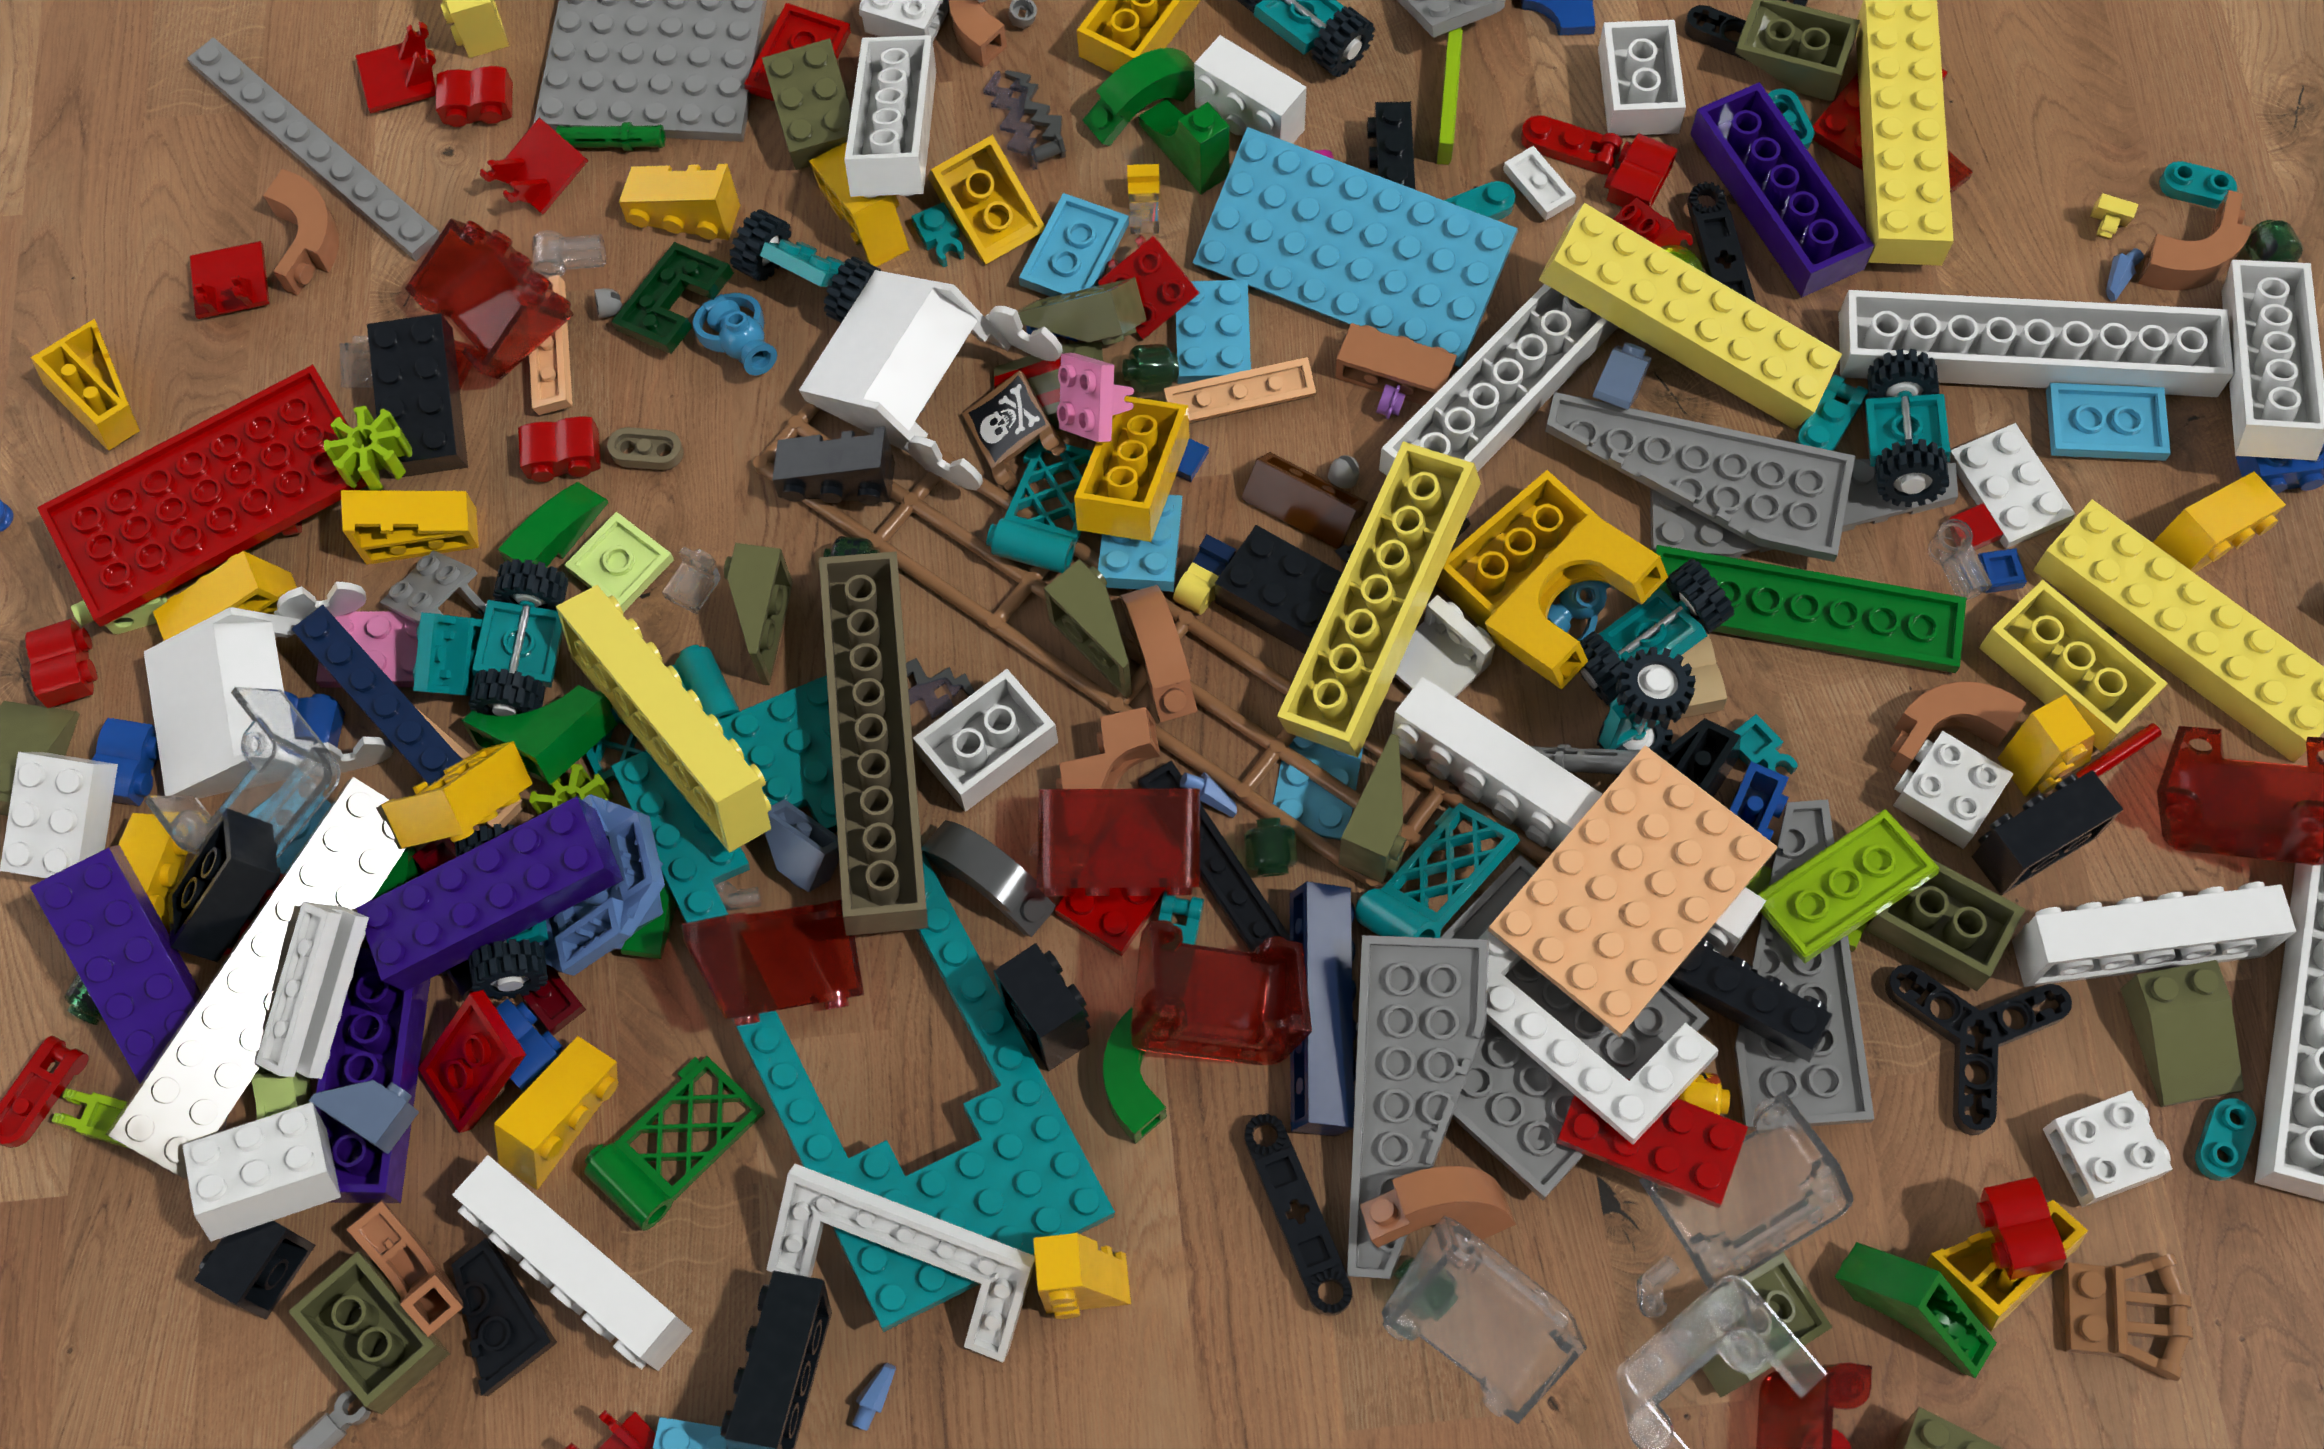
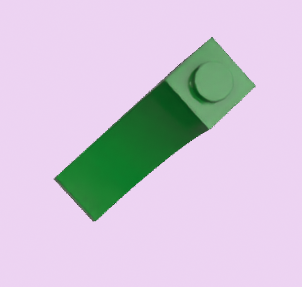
(1192, 141)
(549, 736)
(1919, 1301)

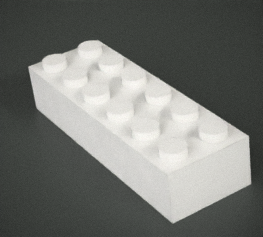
(891, 116)
(2275, 360)
(2152, 933)
(578, 1269)

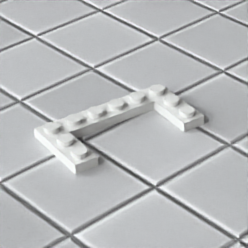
(1622, 1103)
(1000, 1269)

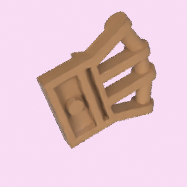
(2098, 1313)

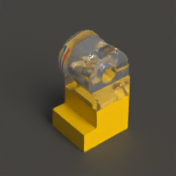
(1144, 198)

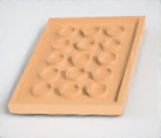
(1632, 890)

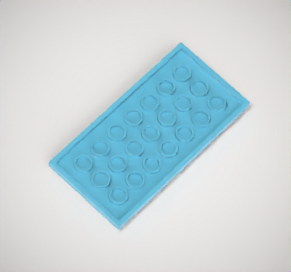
(1354, 245)

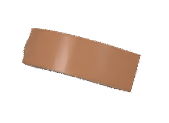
(977, 31)
(317, 234)
(2192, 264)
(1160, 652)
(1956, 705)
(1432, 1193)
(409, 1266)

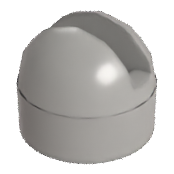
(1026, 21)
(607, 302)
(1344, 472)

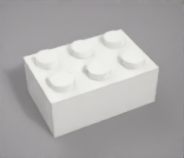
(1641, 77)
(1249, 92)
(986, 740)
(56, 812)
(260, 1171)

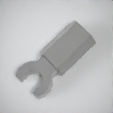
(332, 1427)

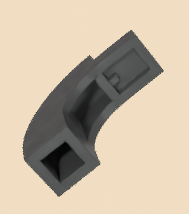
(991, 872)

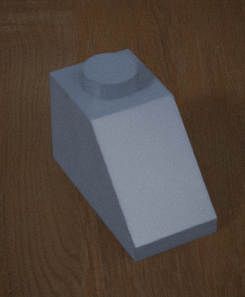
(1623, 375)
(801, 846)
(370, 1111)

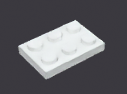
(2011, 484)

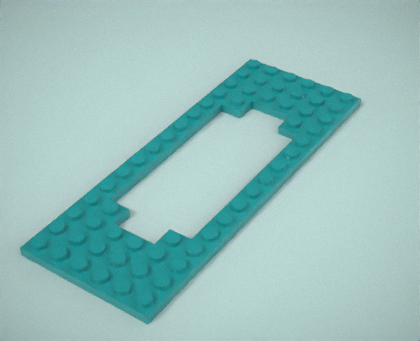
(1025, 1169)

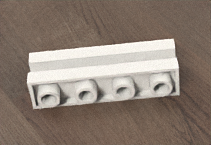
(312, 990)

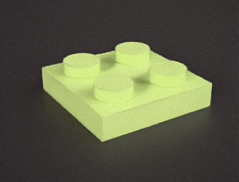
(619, 560)

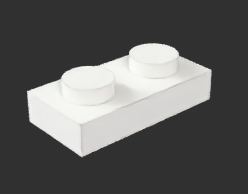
(1539, 183)

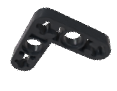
(1713, 18)

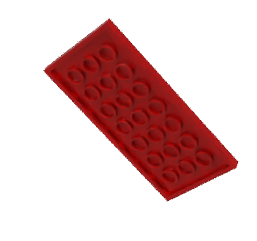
(199, 497)

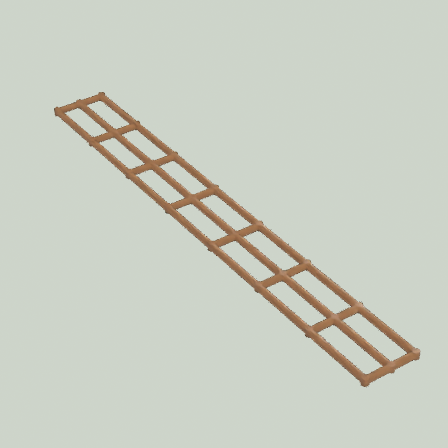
(1031, 581)

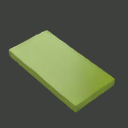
(1846, 885)

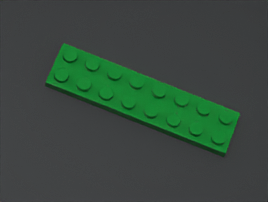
(1833, 611)

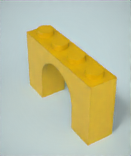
(1588, 553)

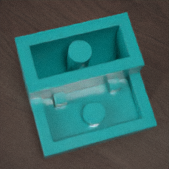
(446, 653)

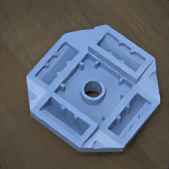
(612, 916)

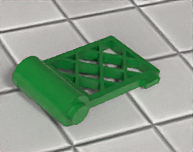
(630, 1178)

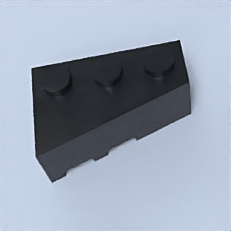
(836, 468)
(1705, 754)

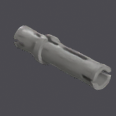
(1588, 760)

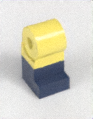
(1197, 584)

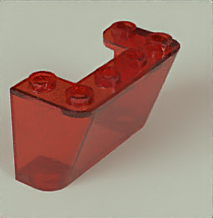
(488, 295)
(2242, 804)
(1118, 841)

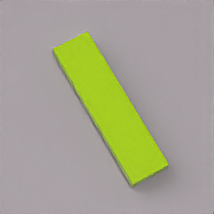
(1449, 96)

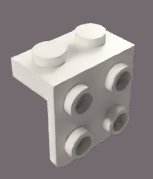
(1446, 650)

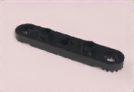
(1718, 238)
(1307, 1242)

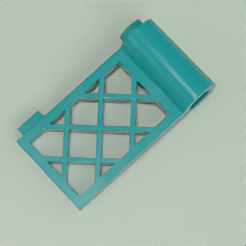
(1038, 539)
(697, 672)
(1399, 913)

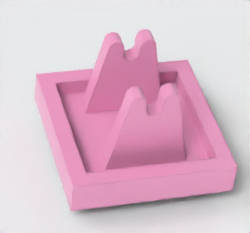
(1089, 397)

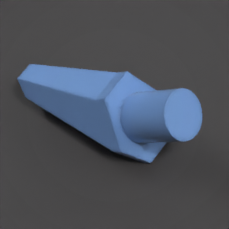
(2121, 272)
(1210, 792)
(873, 1396)

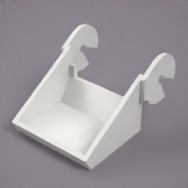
(897, 351)
(192, 685)

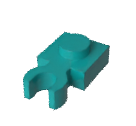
(939, 231)
(1761, 744)

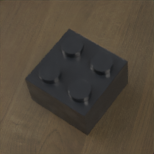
(254, 1266)

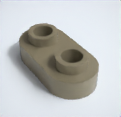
(647, 447)

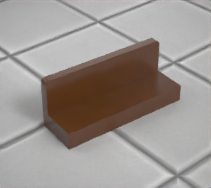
(1302, 499)

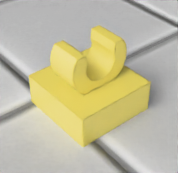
(2112, 213)

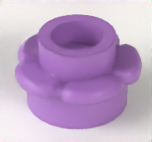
(1390, 401)

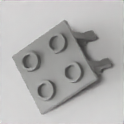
(430, 586)

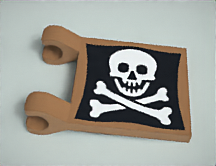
(1009, 423)

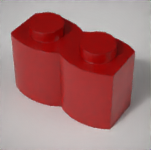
(474, 95)
(1641, 172)
(559, 448)
(60, 663)
(2022, 1228)

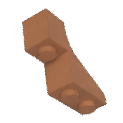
(1123, 742)

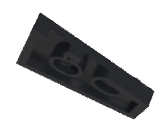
(500, 1316)

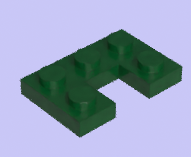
(647, 310)

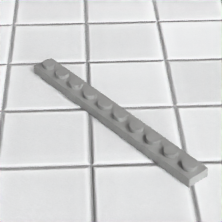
(314, 149)

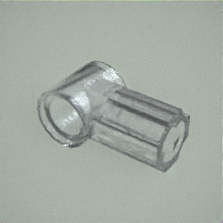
(558, 253)
(1960, 562)

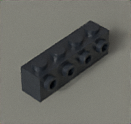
(1393, 142)
(1752, 1000)

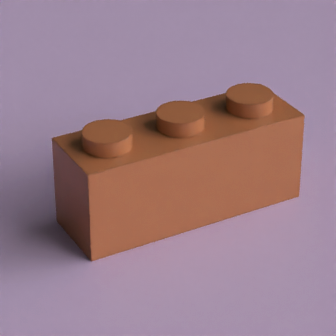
(1380, 359)

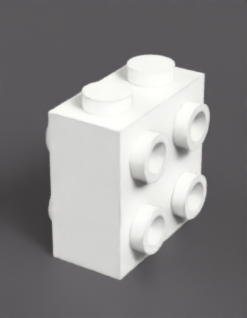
(903, 17)
(1951, 788)
(2108, 1148)

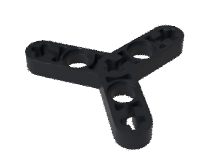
(1989, 1022)

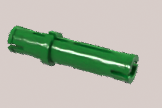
(613, 136)

